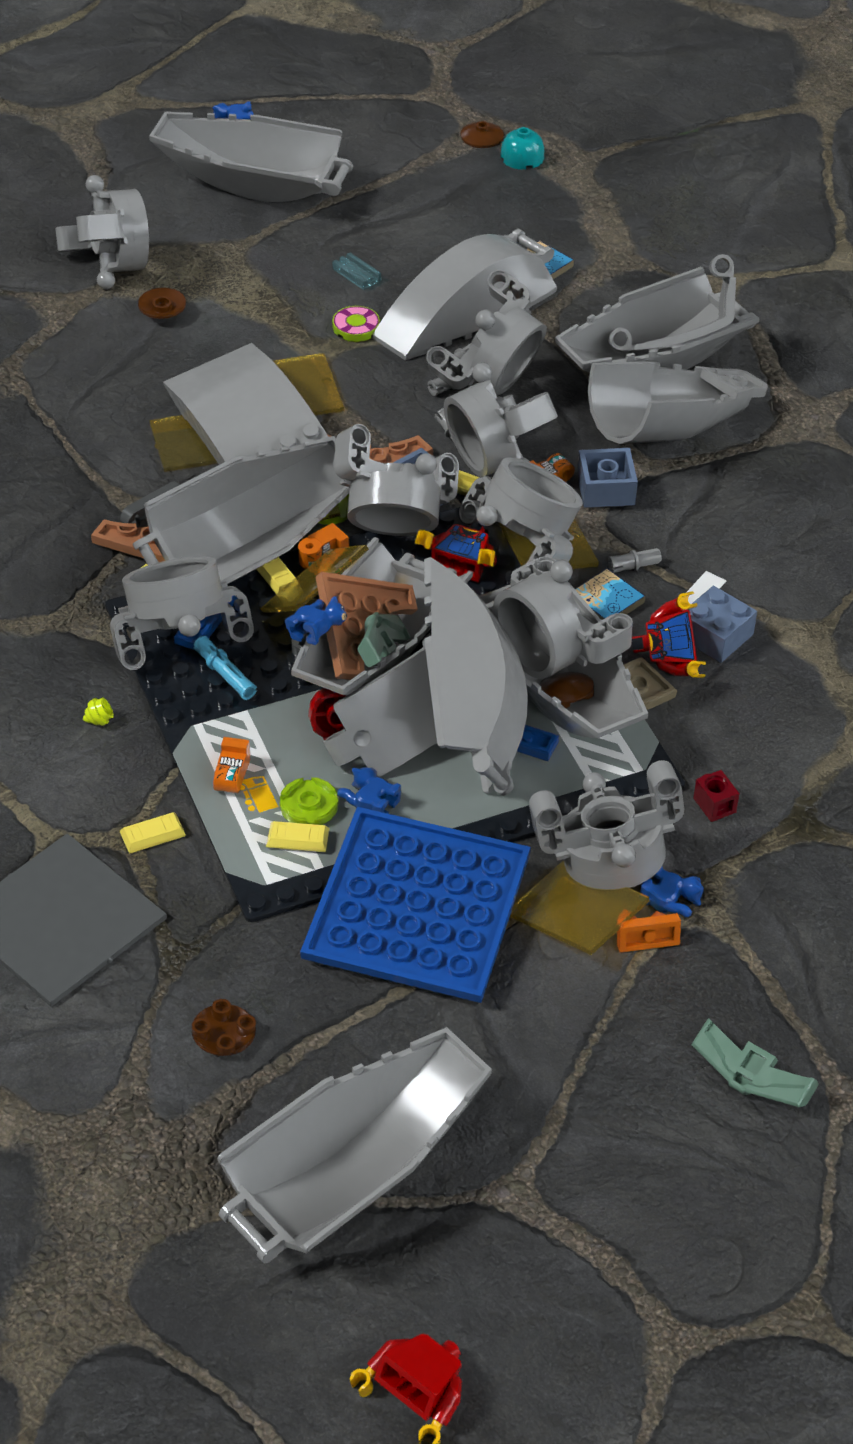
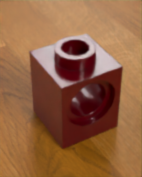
(716, 795)

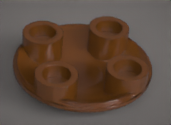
(568, 687)
(223, 1028)

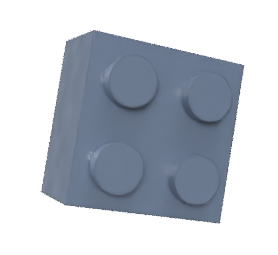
(607, 477)
(721, 623)

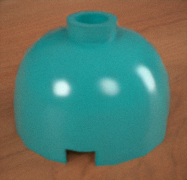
(522, 148)

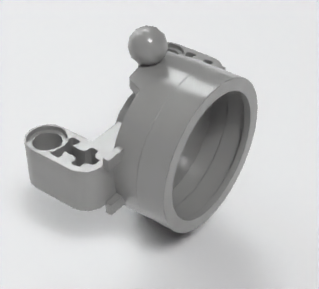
(113, 230)
(504, 341)
(488, 425)
(393, 496)
(528, 503)
(176, 596)
(548, 623)
(611, 836)

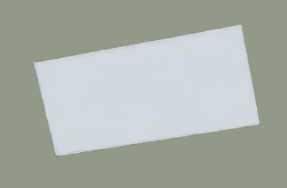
(705, 582)

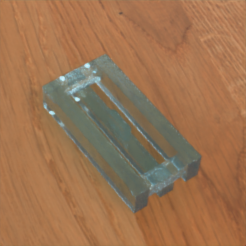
(359, 269)

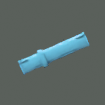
(217, 660)

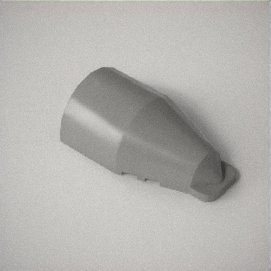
(665, 404)

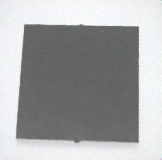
(68, 919)

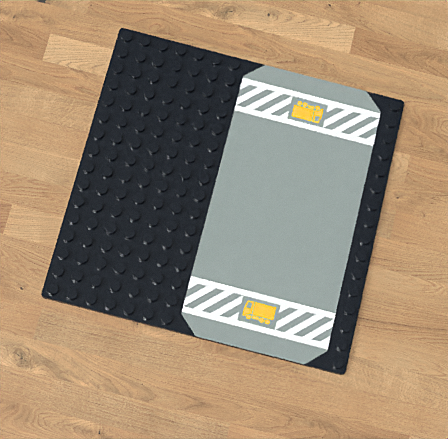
(437, 786)

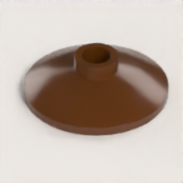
(482, 134)
(162, 303)

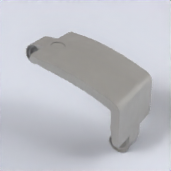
(725, 317)
(387, 718)

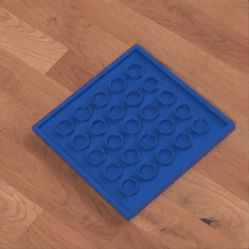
(417, 904)

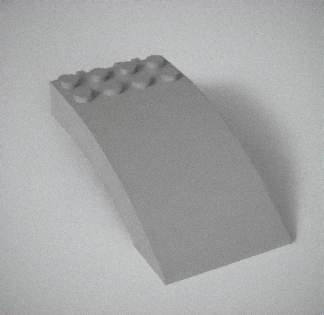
(243, 405)

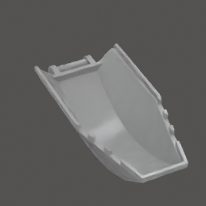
(254, 156)
(455, 288)
(653, 314)
(246, 508)
(315, 661)
(473, 678)
(614, 699)
(347, 1142)

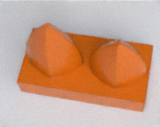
(649, 932)

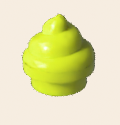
(98, 712)

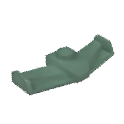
(379, 637)
(752, 1069)

